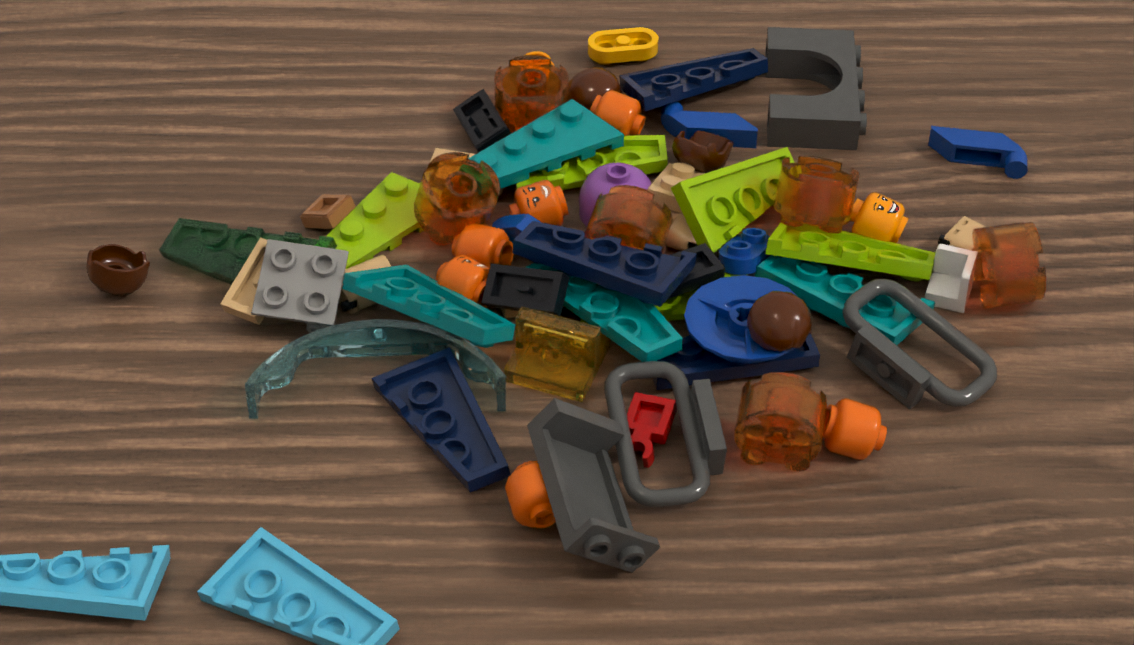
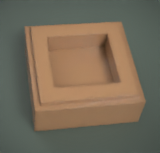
(327, 211)

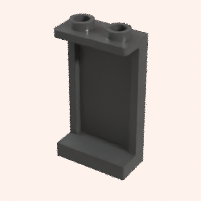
(584, 487)

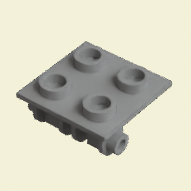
(300, 283)

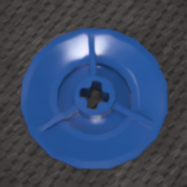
(719, 315)

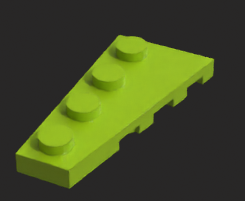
(641, 151)
(729, 198)
(378, 220)
(850, 251)

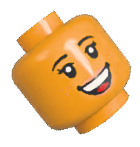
(878, 218)

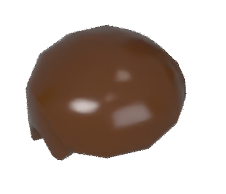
(590, 83)
(702, 151)
(117, 269)
(779, 321)

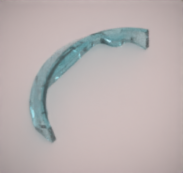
(371, 338)

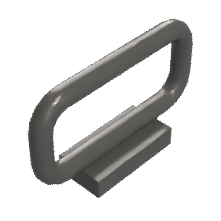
(894, 367)
(699, 426)

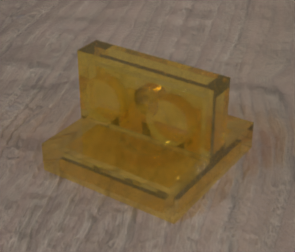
(555, 354)

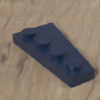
(686, 79)
(604, 261)
(702, 364)
(446, 416)

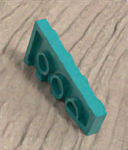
(548, 141)
(829, 292)
(424, 299)
(622, 318)

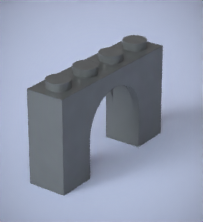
(816, 120)

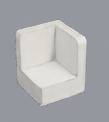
(951, 277)

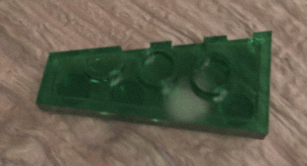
(220, 249)

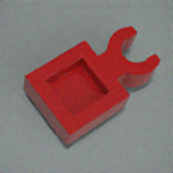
(650, 422)

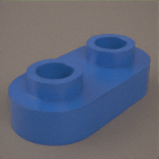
(744, 252)

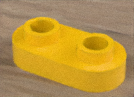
(622, 45)

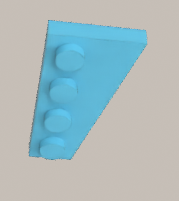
(94, 585)
(294, 595)

